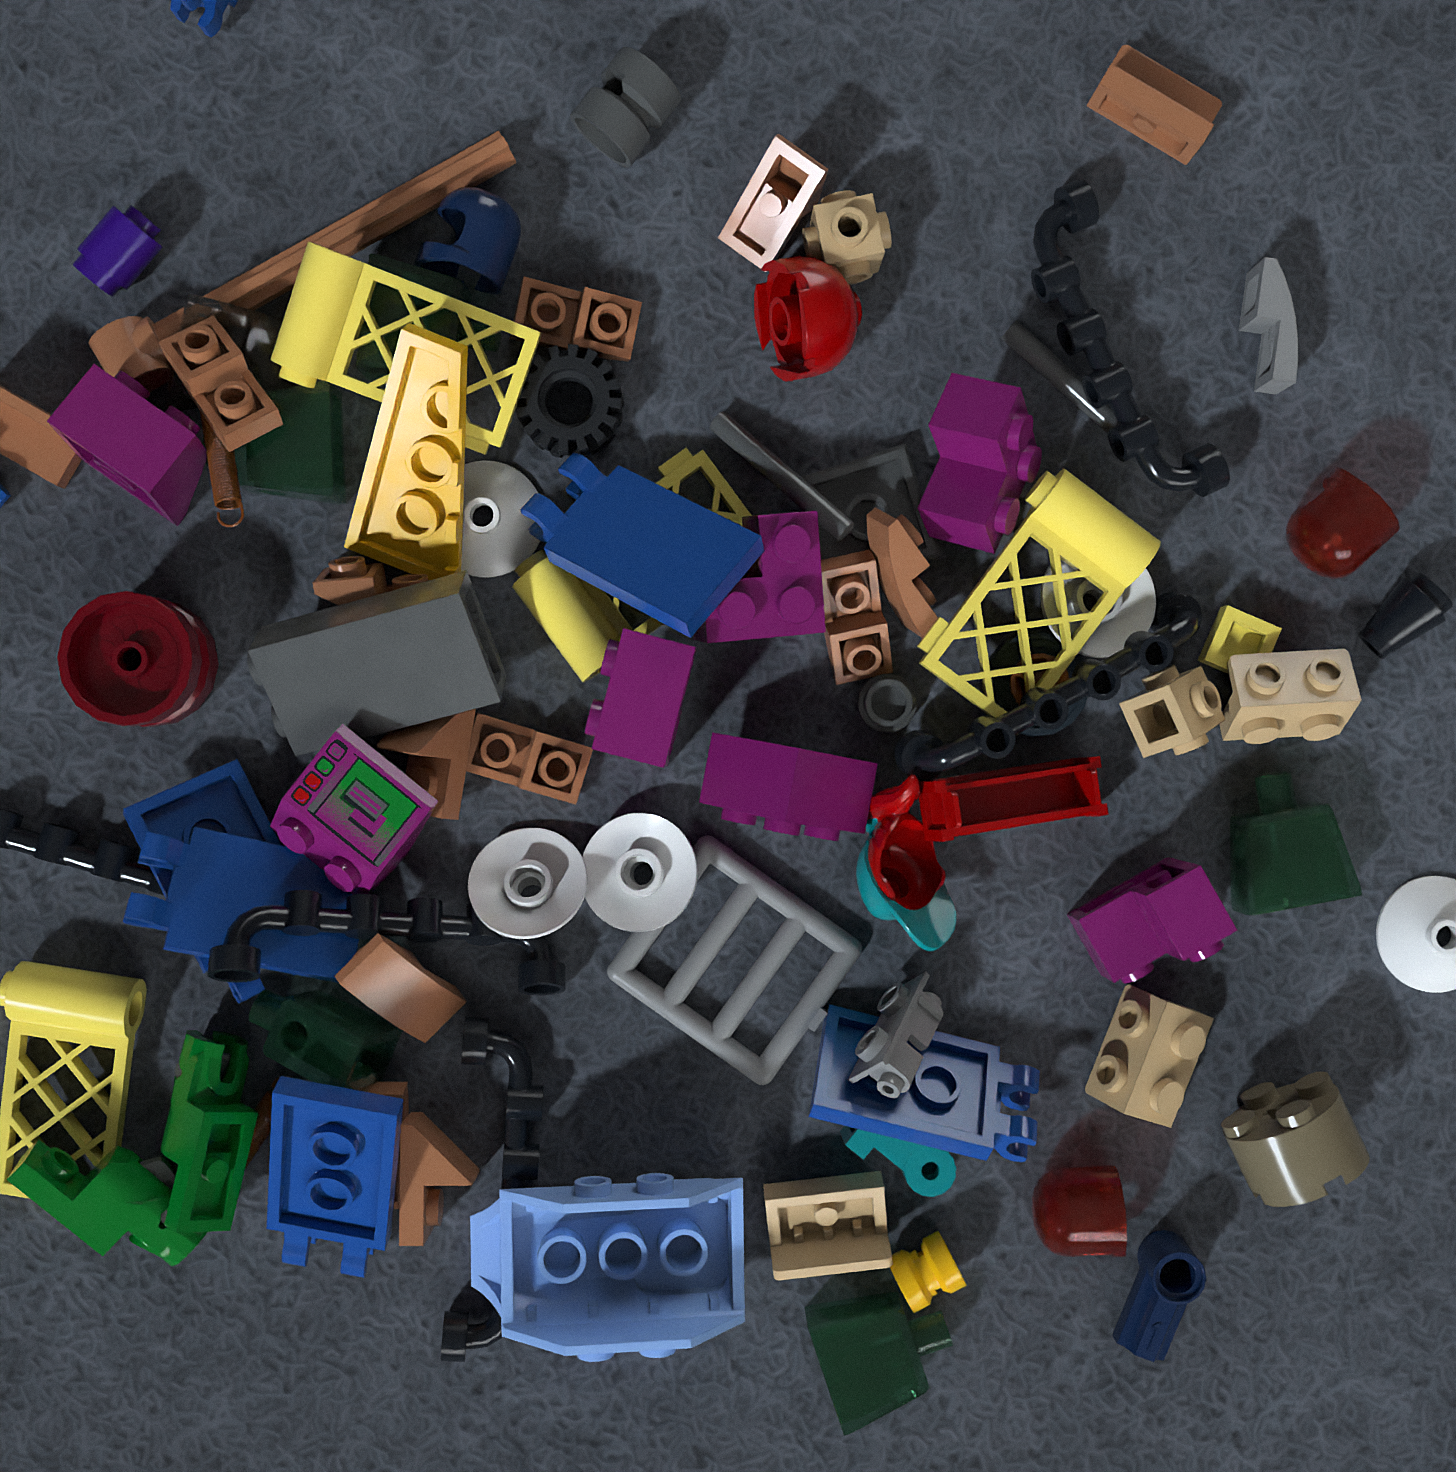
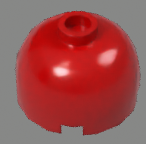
(807, 314)

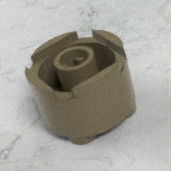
(1295, 1140)

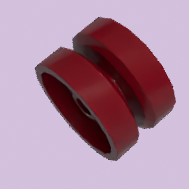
(103, 651)

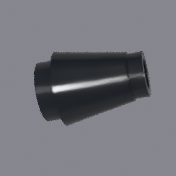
(1405, 615)

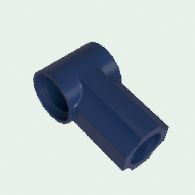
(1158, 1299)

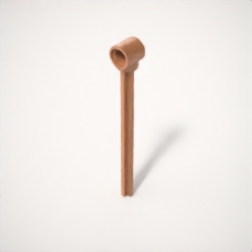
(133, 341)

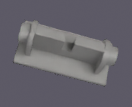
(884, 1049)

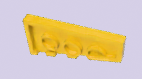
(414, 469)

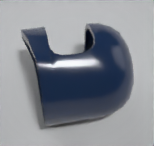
(484, 241)

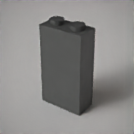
(378, 663)

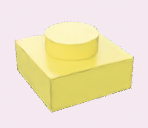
(1237, 634)

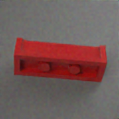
(1010, 797)

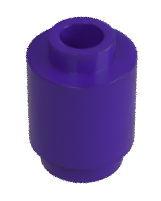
(118, 249)

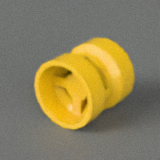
(926, 1272)

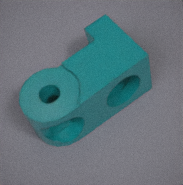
(924, 1168)

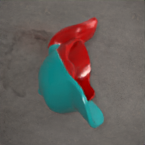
(901, 871)

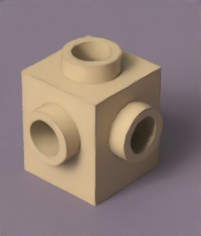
(853, 256)
(1173, 711)

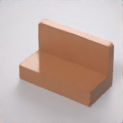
(1155, 104)
(32, 441)

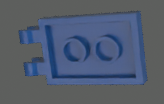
(643, 543)
(213, 801)
(222, 878)
(950, 1100)
(332, 1169)

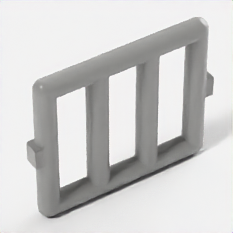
(717, 1035)

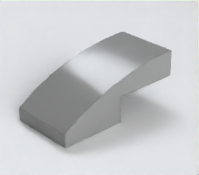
(1270, 312)

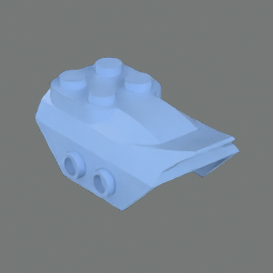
(613, 1264)

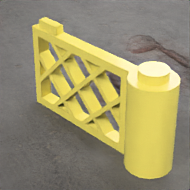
(328, 314)
(1082, 533)
(583, 616)
(66, 1008)

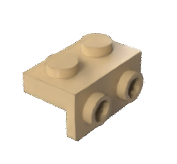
(1289, 695)
(1148, 1056)
(827, 1225)

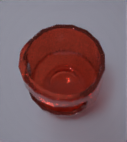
(1340, 526)
(1081, 1211)

